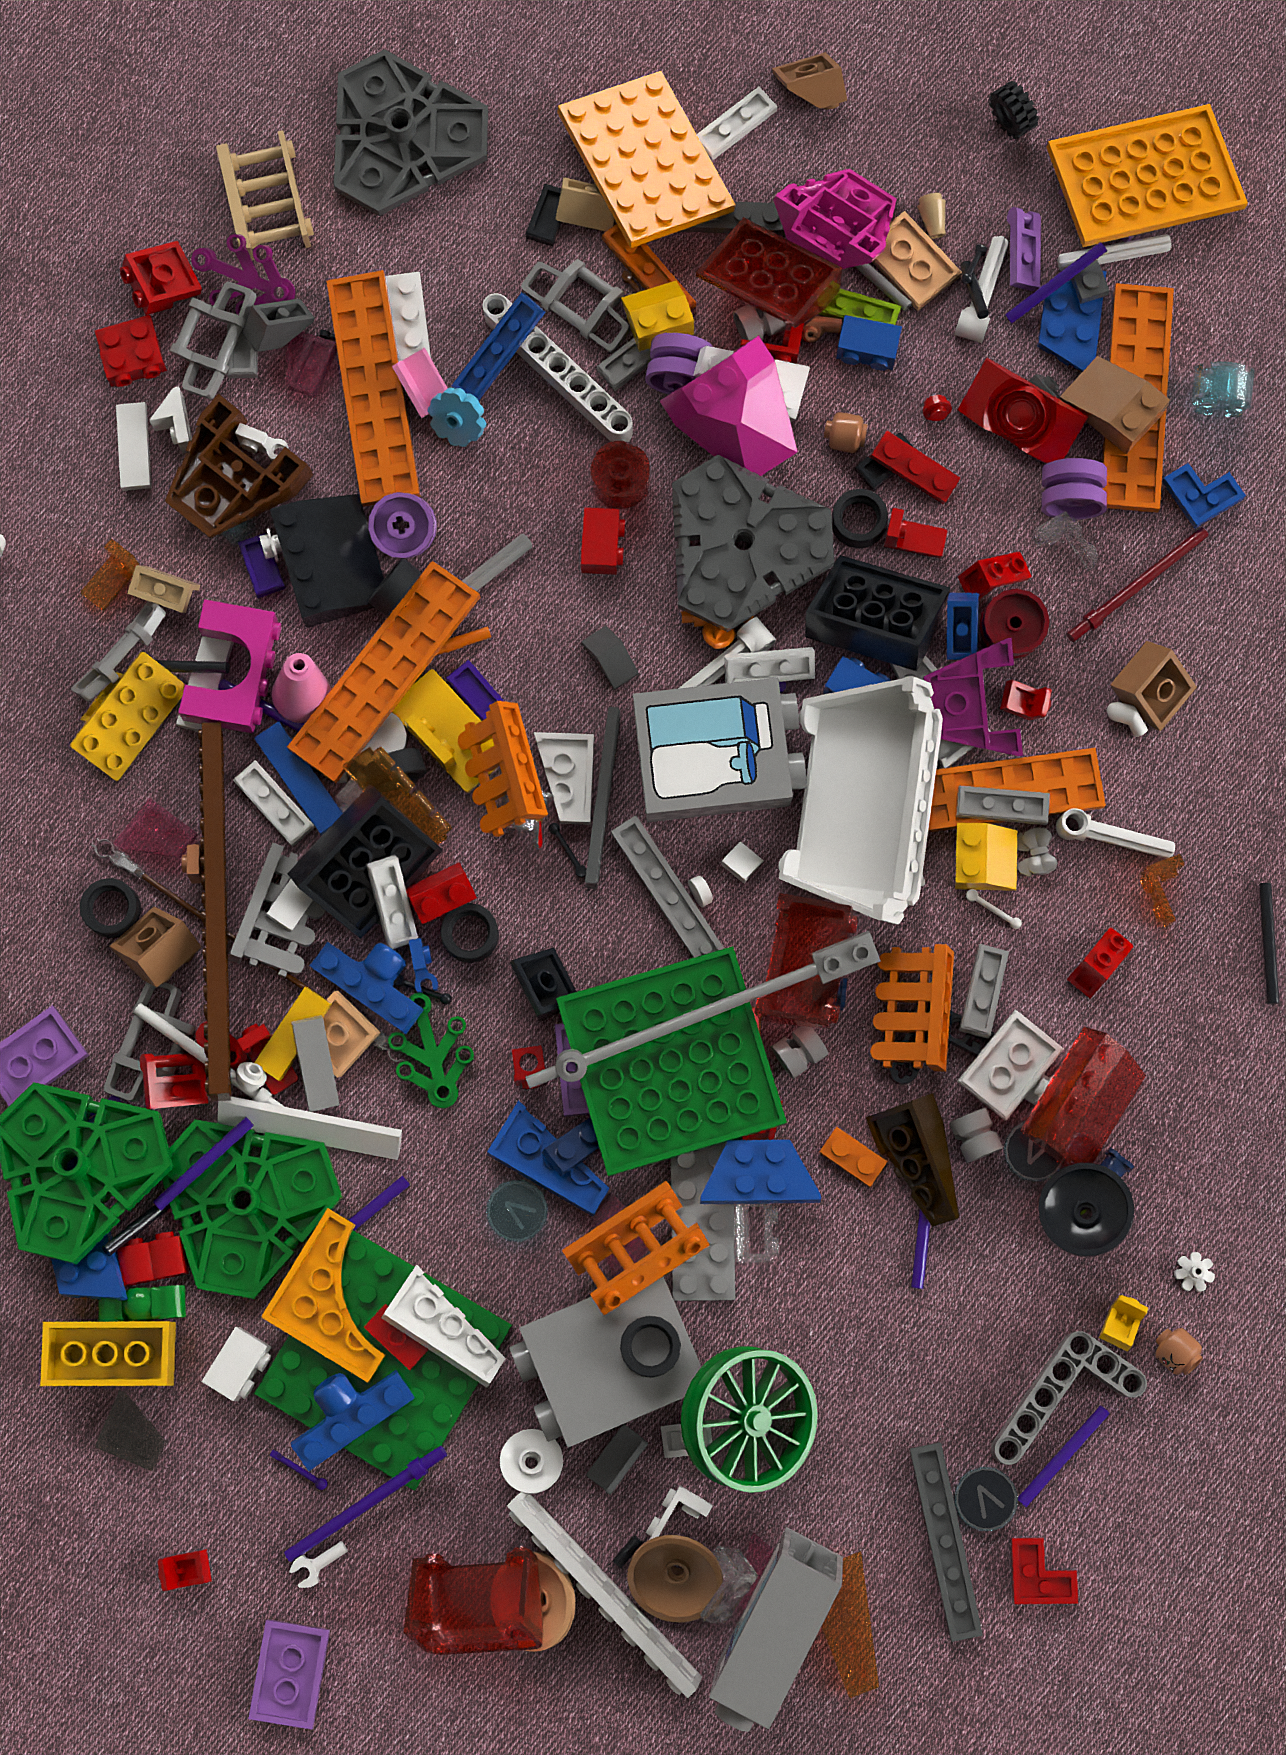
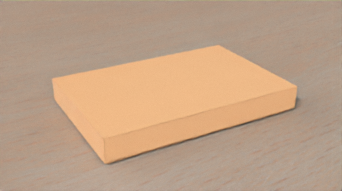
(915, 262)

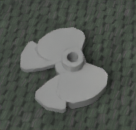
(1036, 842)

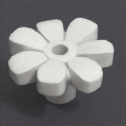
(1188, 1273)

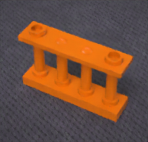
(621, 1229)

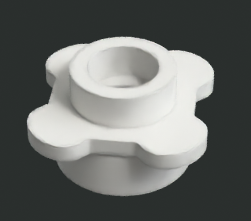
(270, 545)

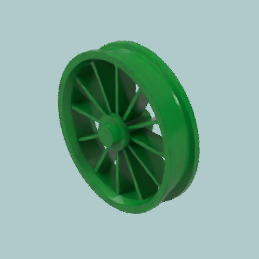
(749, 1419)

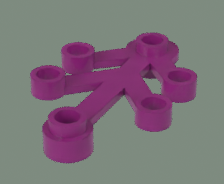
(248, 276)

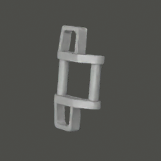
(606, 306)
(217, 313)
(102, 672)
(123, 1057)

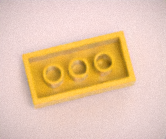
(108, 1353)

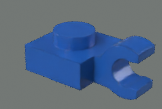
(420, 958)

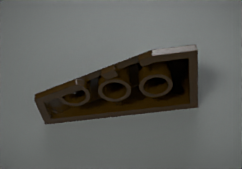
(918, 1148)

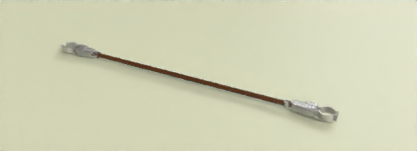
(123, 862)

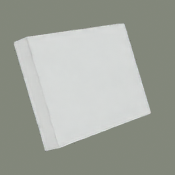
(1010, 1065)

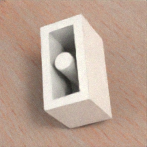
(237, 1365)

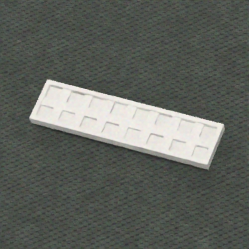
(612, 1601)

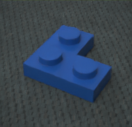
(1199, 501)

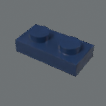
(572, 1148)

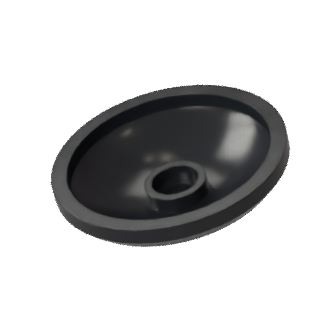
(1086, 1188)

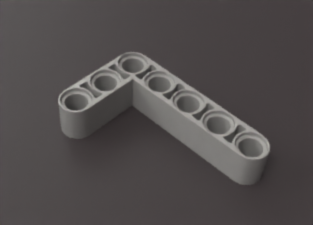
(1057, 1389)

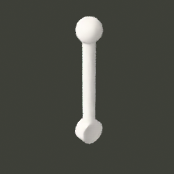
(972, 895)

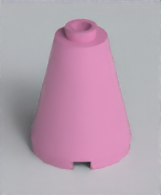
(299, 688)

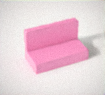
(420, 379)

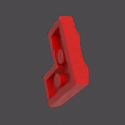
(1032, 1582)

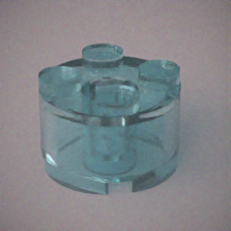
(1222, 388)

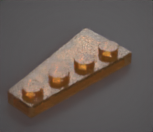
(850, 1632)

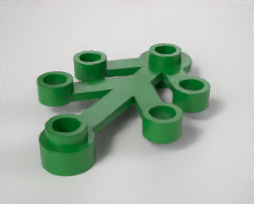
(433, 1057)

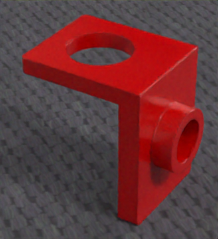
(520, 1074)

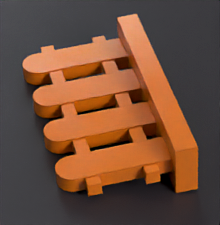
(517, 767)
(934, 1023)

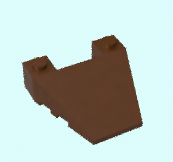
(221, 483)

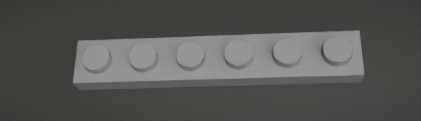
(666, 888)

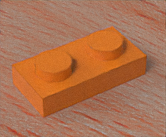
(853, 1157)

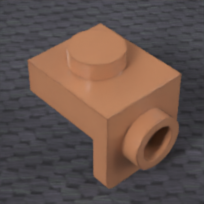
(192, 863)

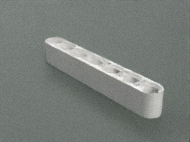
(569, 377)

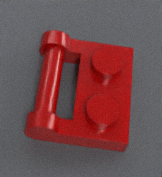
(173, 1090)

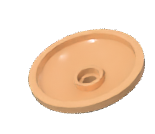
(560, 1602)

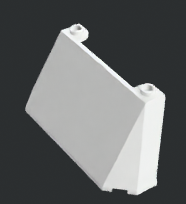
(867, 796)

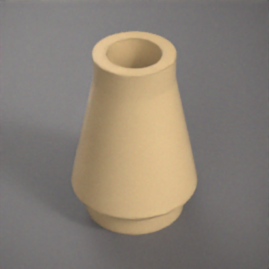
(933, 214)

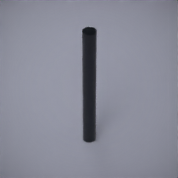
(1269, 943)

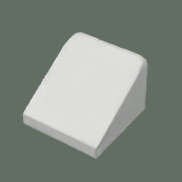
(741, 862)

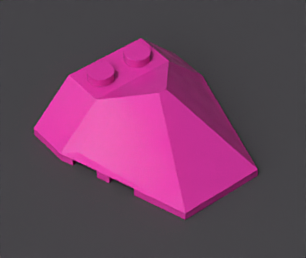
(837, 217)
(737, 410)

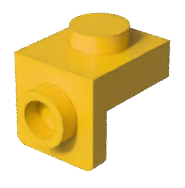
(1123, 1322)

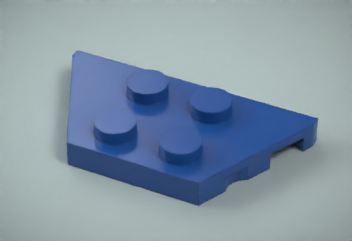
(1069, 327)
(759, 1175)
(93, 1277)

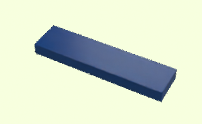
(499, 346)
(299, 778)

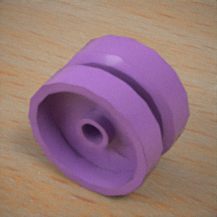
(673, 360)
(1074, 487)
(385, 525)

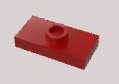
(395, 1341)

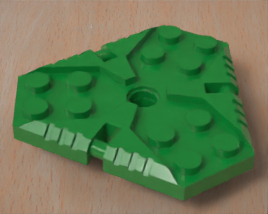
(117, 1157)
(288, 1188)

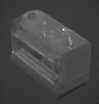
(741, 1234)

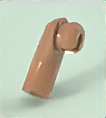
(818, 326)

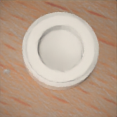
(700, 891)

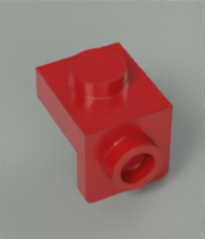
(1025, 700)
(184, 1570)

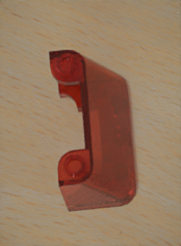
(803, 929)
(475, 1605)

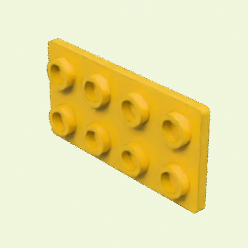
(127, 715)
(436, 719)

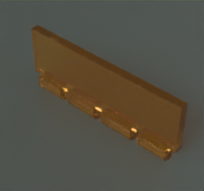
(374, 768)

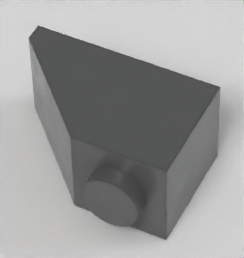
(276, 323)

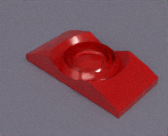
(1022, 413)

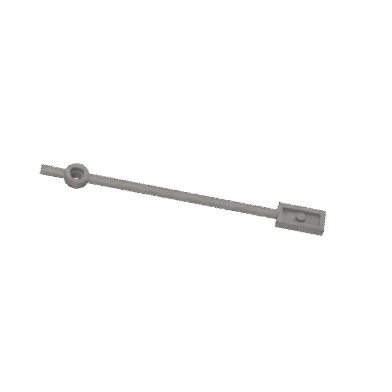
(828, 964)

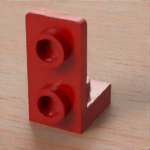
(790, 348)
(914, 536)
(994, 572)
(1100, 962)

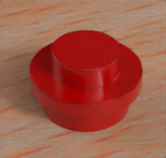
(936, 408)

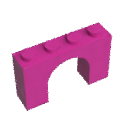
(237, 706)

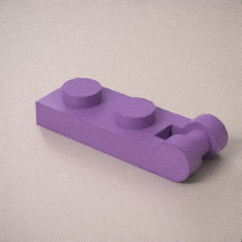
(1024, 248)

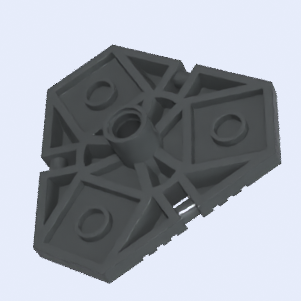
(384, 162)
(723, 507)

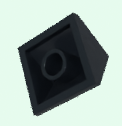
(543, 981)

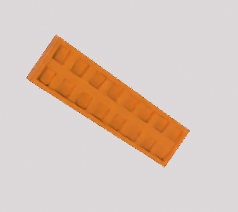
(1142, 347)
(372, 387)
(384, 671)
(1068, 776)

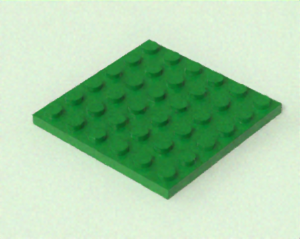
(679, 1088)
(440, 1390)

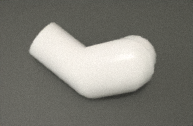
(1127, 715)

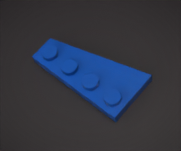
(520, 1149)

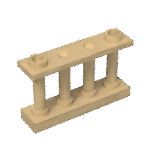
(237, 188)

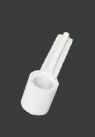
(969, 324)
(751, 638)
(1112, 835)

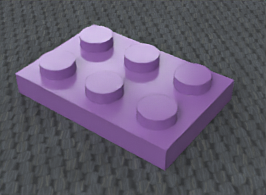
(38, 1054)
(289, 1674)

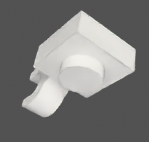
(254, 440)

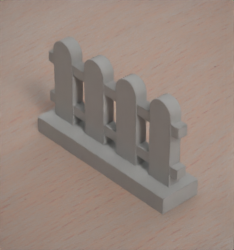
(256, 919)

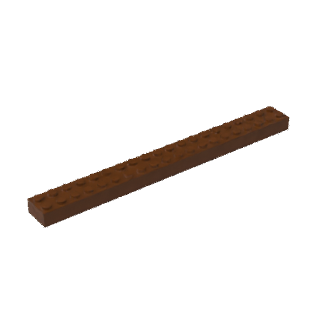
(215, 914)

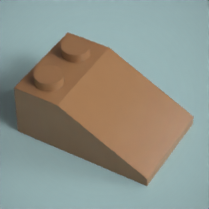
(1116, 401)

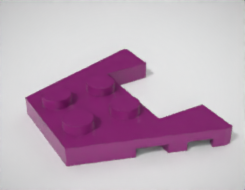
(962, 700)

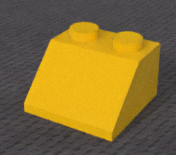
(658, 312)
(985, 857)

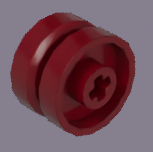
(1024, 611)

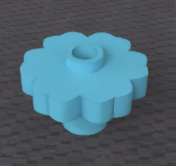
(457, 416)

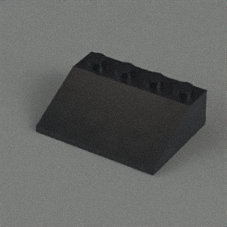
(328, 556)
(876, 612)
(336, 867)

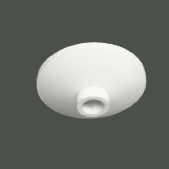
(525, 1445)

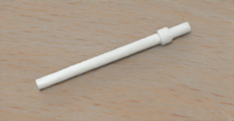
(259, 1095)

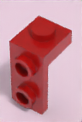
(253, 1043)

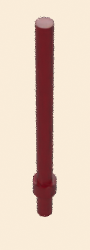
(1094, 618)

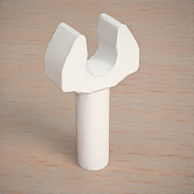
(318, 1563)

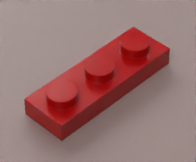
(915, 467)

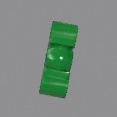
(145, 1304)

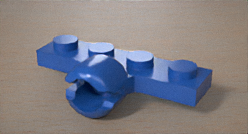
(370, 982)
(348, 1414)

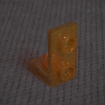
(111, 576)
(1166, 871)

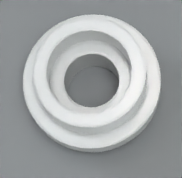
(250, 1076)

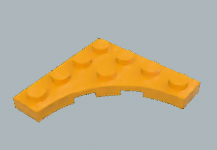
(313, 1303)

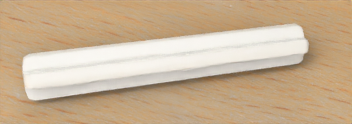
(1122, 251)

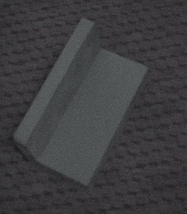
(617, 1459)

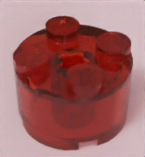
(632, 464)

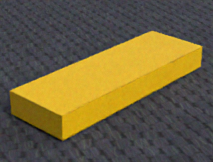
(281, 1048)

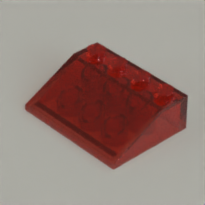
(772, 273)
(1084, 1099)

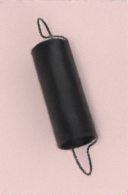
(627, 1551)

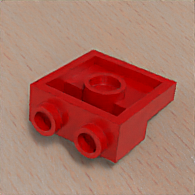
(159, 277)
(130, 351)

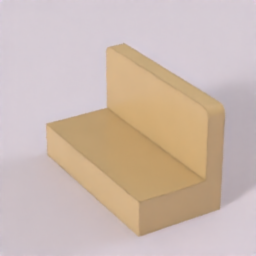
(583, 206)
(162, 588)

